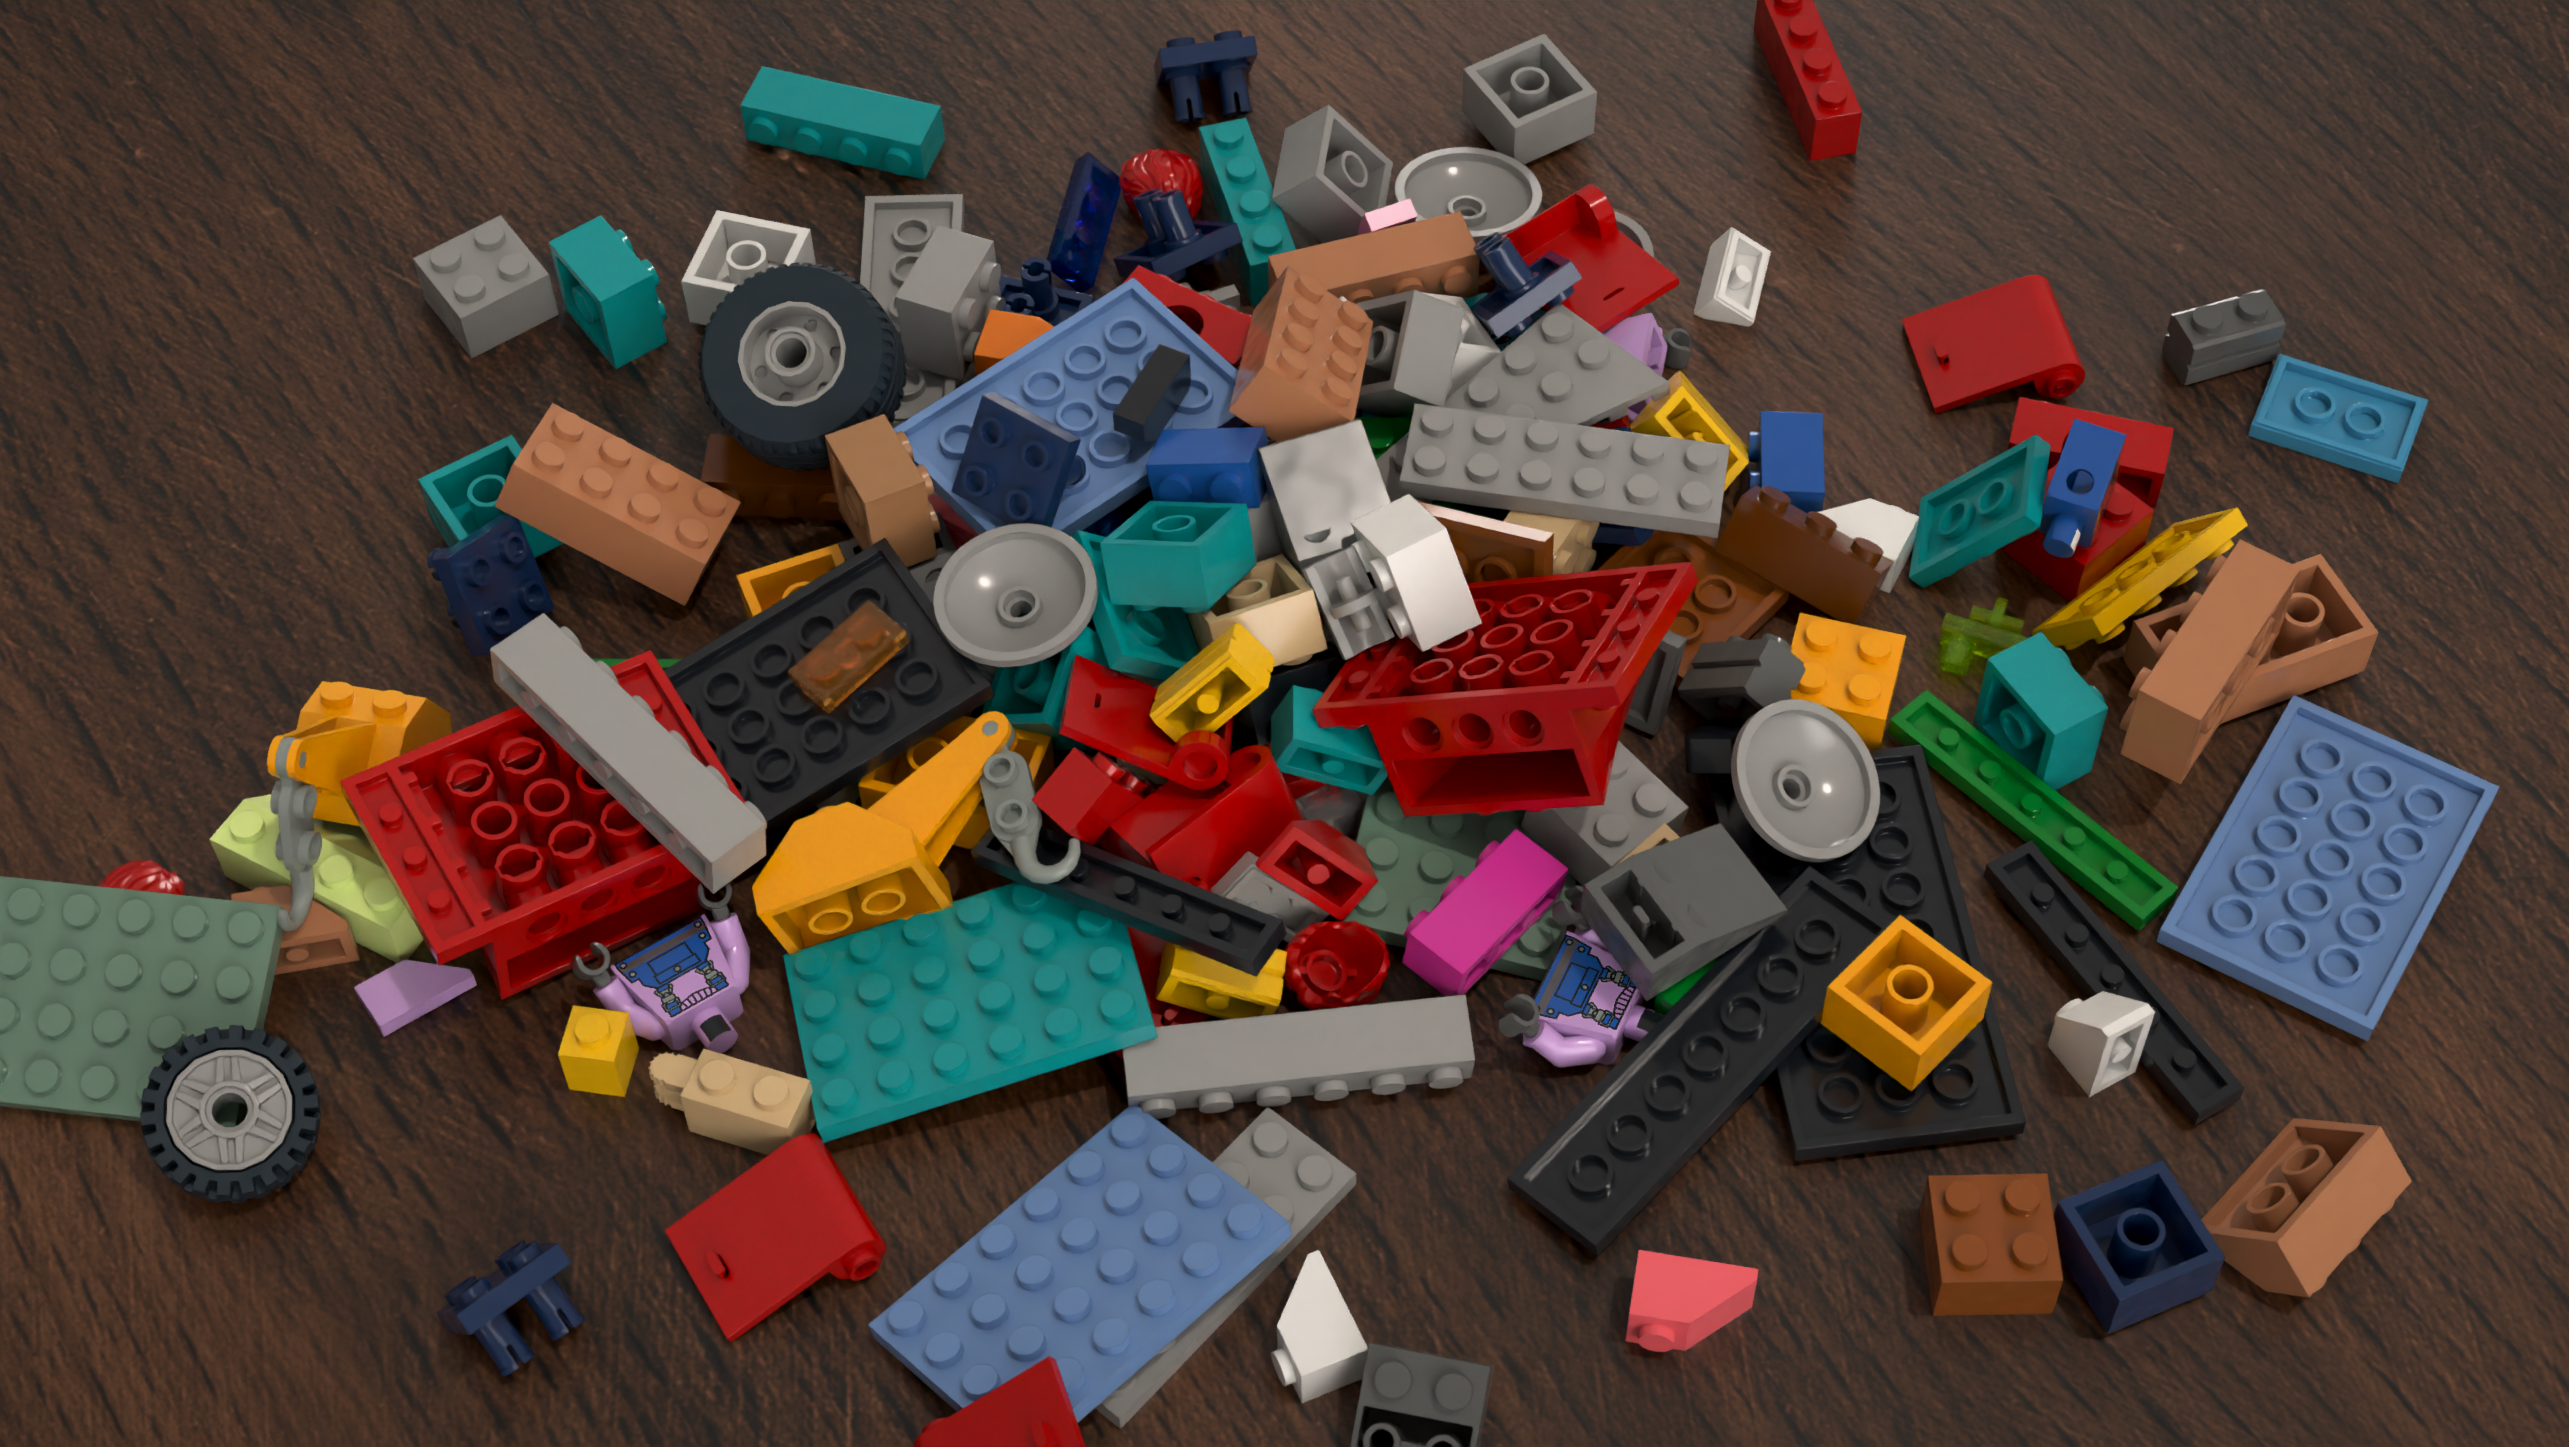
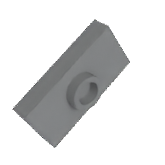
(1262, 892)

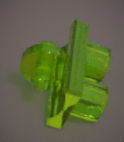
(1982, 634)

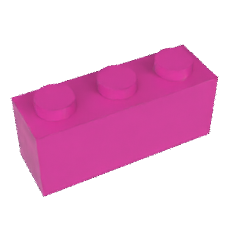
(1483, 914)

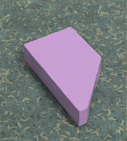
(410, 992)

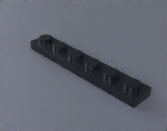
(1147, 901)
(2099, 963)

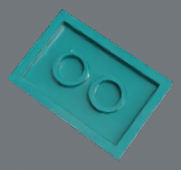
(1980, 511)
(1133, 640)

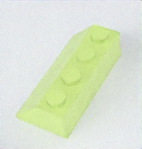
(345, 876)

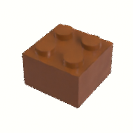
(1990, 1244)

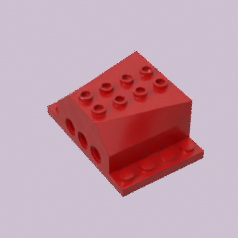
(1519, 704)
(520, 847)

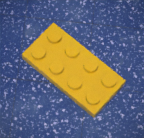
(2139, 579)

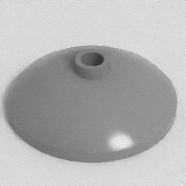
(1481, 183)
(1012, 574)
(1821, 767)

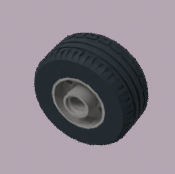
(799, 360)

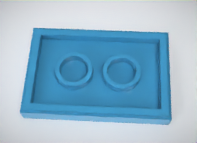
(2338, 418)

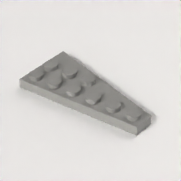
(1549, 373)

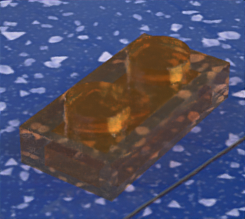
(848, 656)

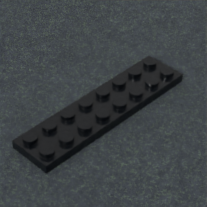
(1695, 1065)

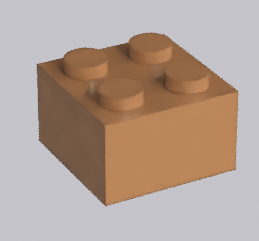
(883, 489)

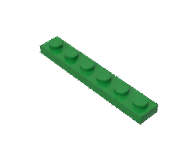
(2034, 811)

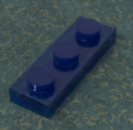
(1084, 223)

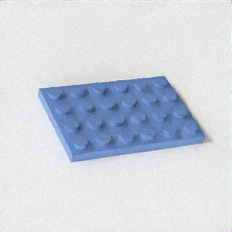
(1076, 382)
(2328, 867)
(1085, 1270)

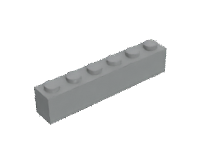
(630, 752)
(1301, 1056)

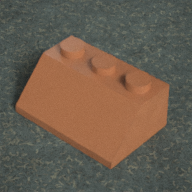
(2306, 1203)

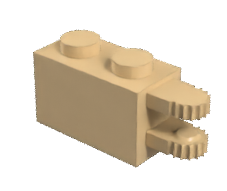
(735, 1099)

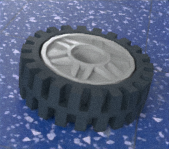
(222, 1069)

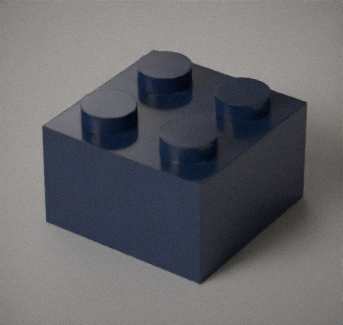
(2136, 1246)

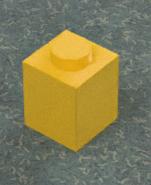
(598, 1051)

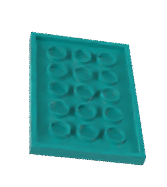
(960, 1004)

